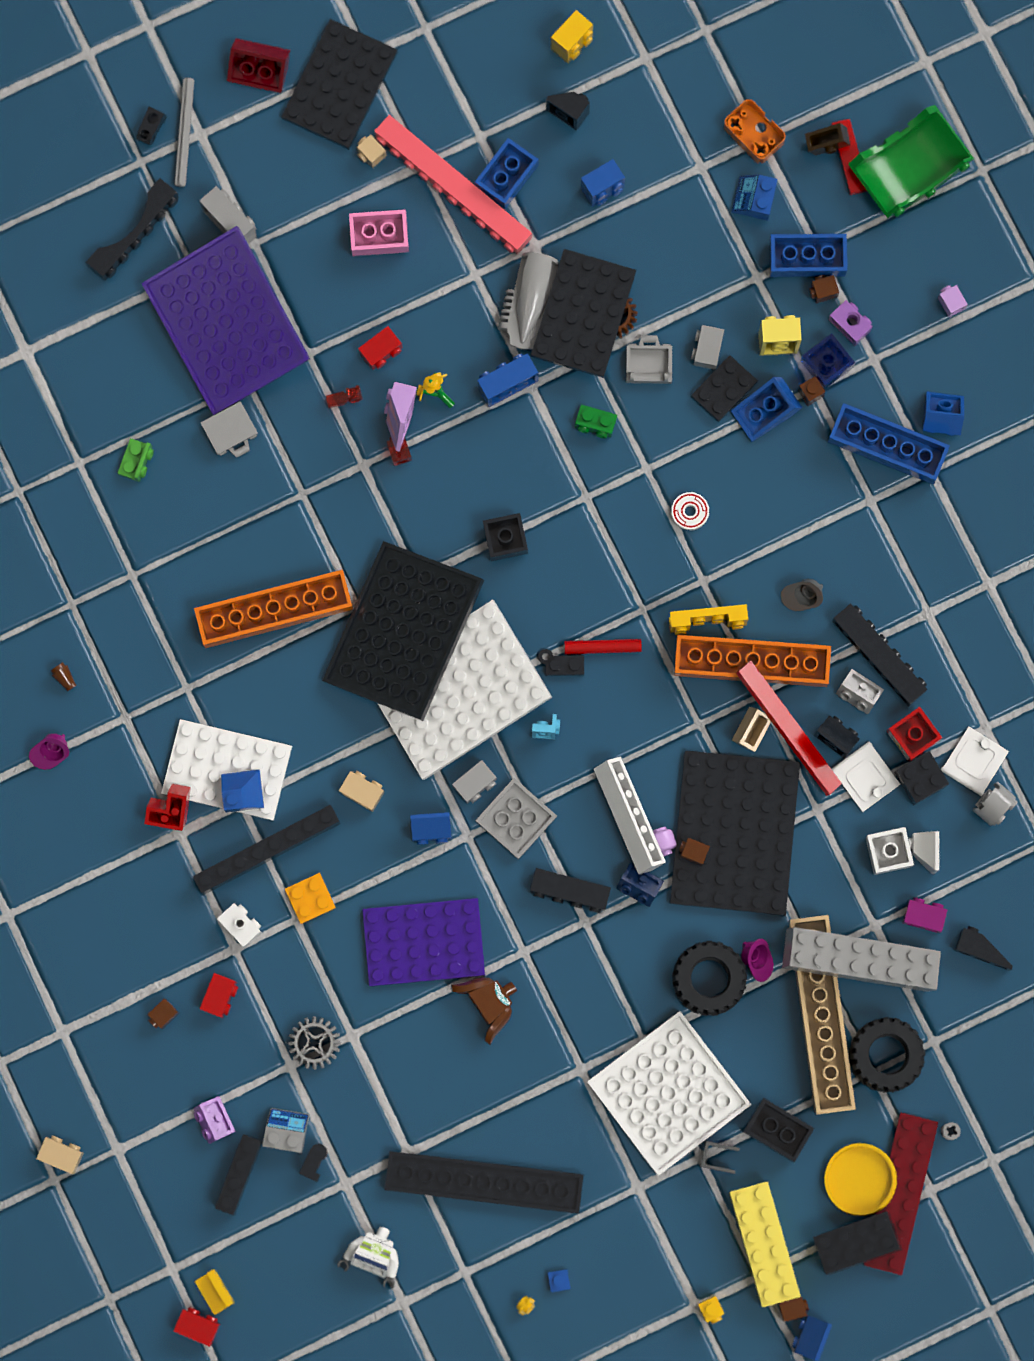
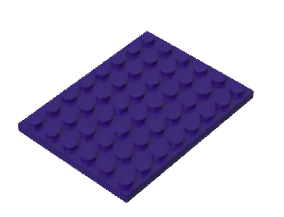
(225, 320)

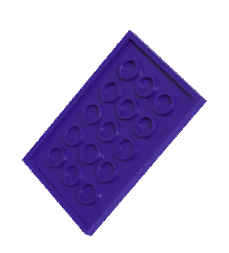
(423, 942)

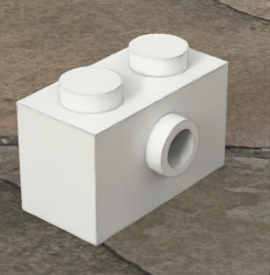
(239, 925)

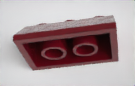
(258, 65)

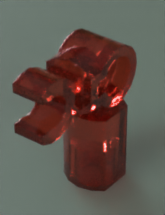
(338, 399)

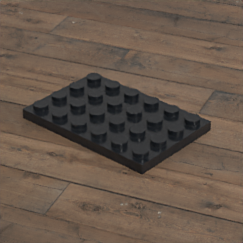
(339, 84)
(583, 313)

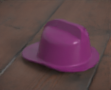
(49, 751)
(758, 958)

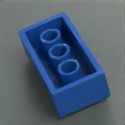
(808, 255)

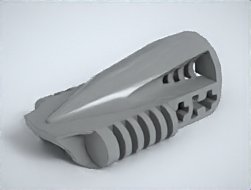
(528, 301)

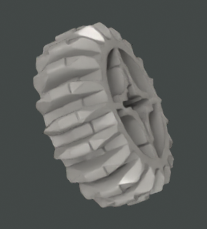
(324, 1056)

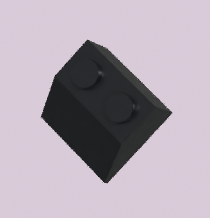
(569, 108)
(836, 736)

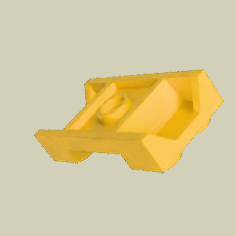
(734, 615)

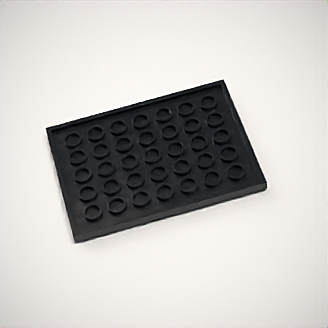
(403, 630)
(748, 820)

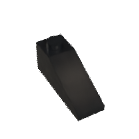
(978, 946)

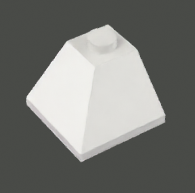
(926, 849)

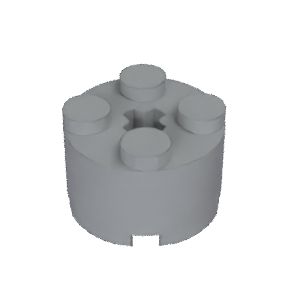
(994, 804)

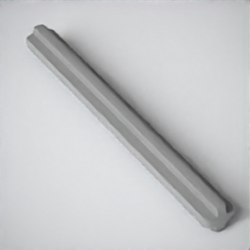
(184, 132)

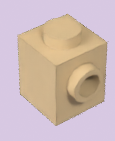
(370, 151)

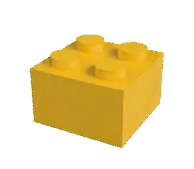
(572, 36)

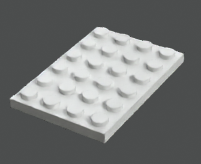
(207, 752)

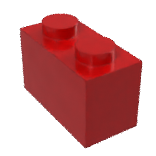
(380, 348)
(219, 995)
(197, 1327)

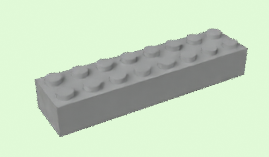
(861, 959)

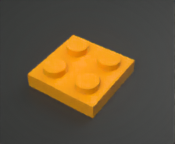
(310, 898)

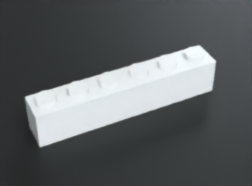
(629, 815)

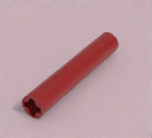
(603, 646)

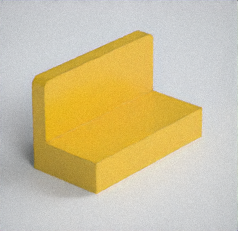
(214, 1292)

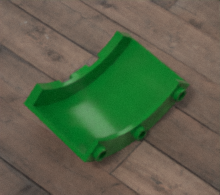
(912, 162)

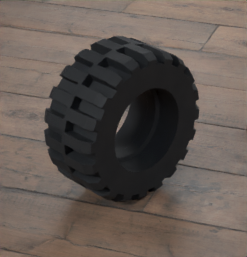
(728, 959)
(913, 1054)

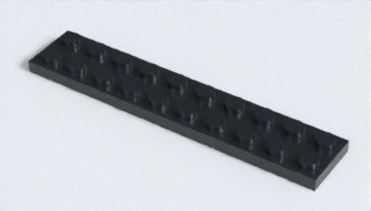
(484, 1182)

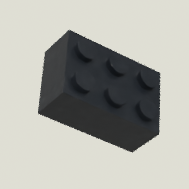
(778, 1130)

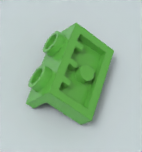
(135, 460)

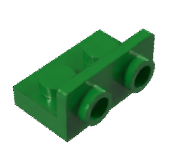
(595, 421)

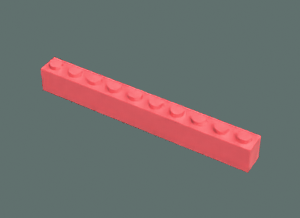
(452, 184)

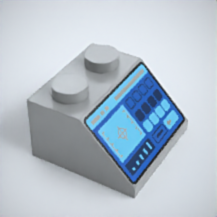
(286, 1130)

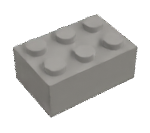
(227, 214)

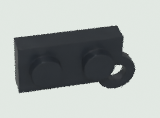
(562, 664)

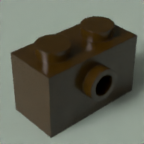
(827, 139)

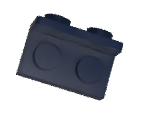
(639, 886)

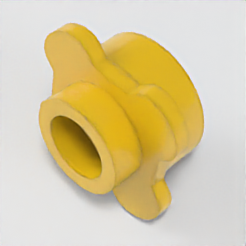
(525, 1305)

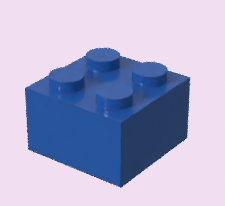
(603, 183)

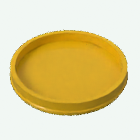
(860, 1179)

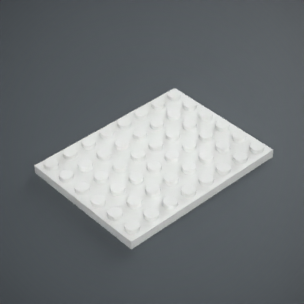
(479, 695)

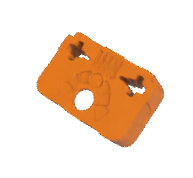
(747, 137)

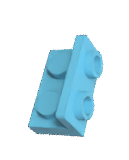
(544, 731)

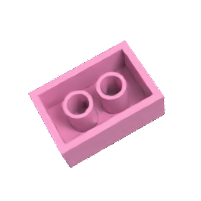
(378, 232)

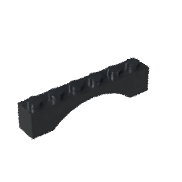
(108, 258)

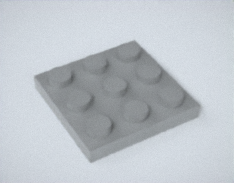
(516, 818)

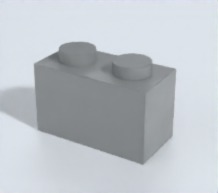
(708, 347)
(475, 782)

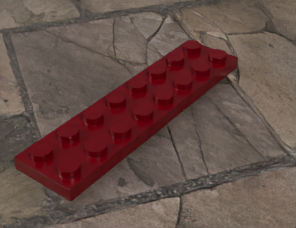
(910, 1158)

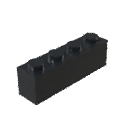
(571, 890)
(239, 1174)

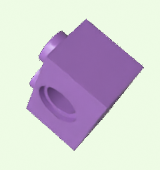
(852, 333)

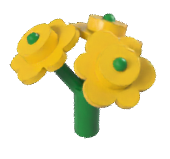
(434, 383)

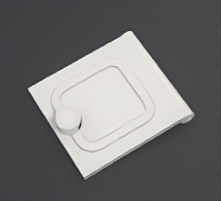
(972, 764)
(865, 776)

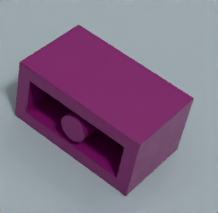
(925, 915)

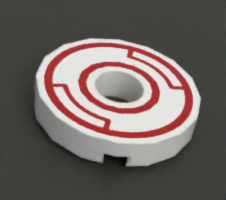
(693, 500)

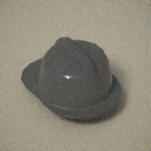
(802, 595)

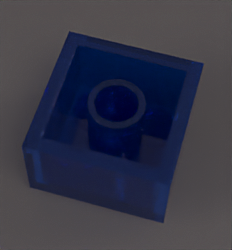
(827, 361)

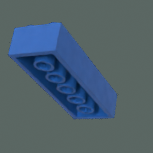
(888, 443)

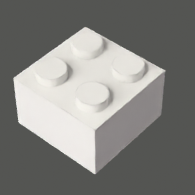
(889, 851)

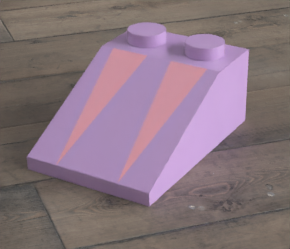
(399, 411)

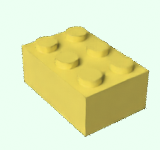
(779, 335)

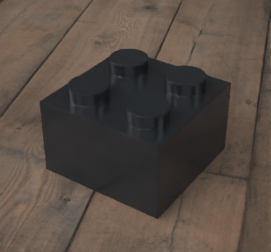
(505, 537)
(921, 778)

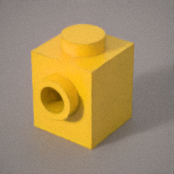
(711, 1309)

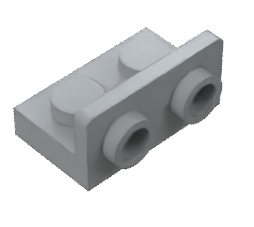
(859, 691)

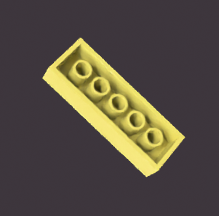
(764, 1244)

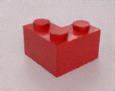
(170, 812)

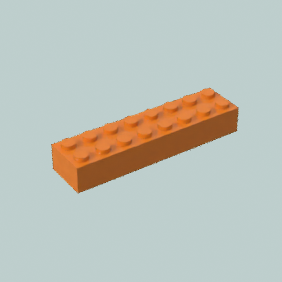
(273, 609)
(774, 660)

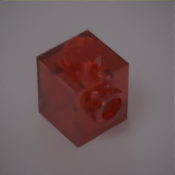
(396, 456)

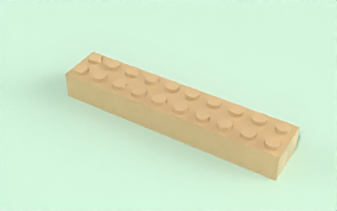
(824, 1033)

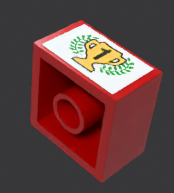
(914, 734)

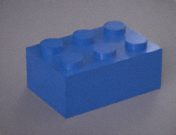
(506, 173)
(507, 379)

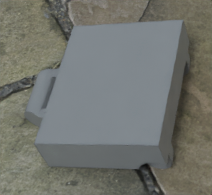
(649, 363)
(230, 429)

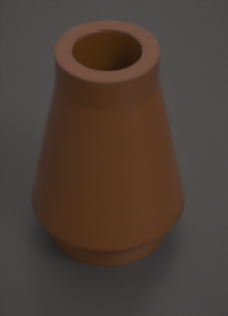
(63, 676)

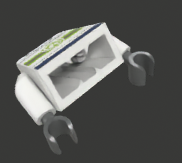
(374, 1255)

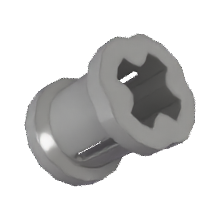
(956, 1129)

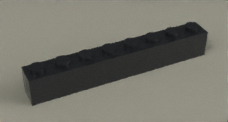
(266, 850)

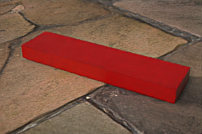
(846, 155)

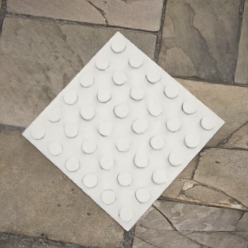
(669, 1093)

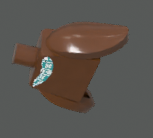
(491, 1002)

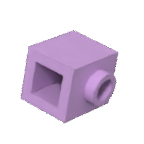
(952, 300)

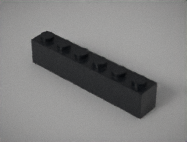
(879, 654)

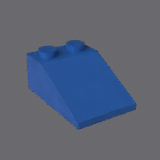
(766, 408)

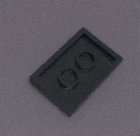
(724, 388)

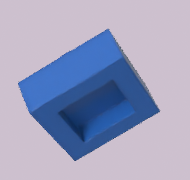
(559, 1280)

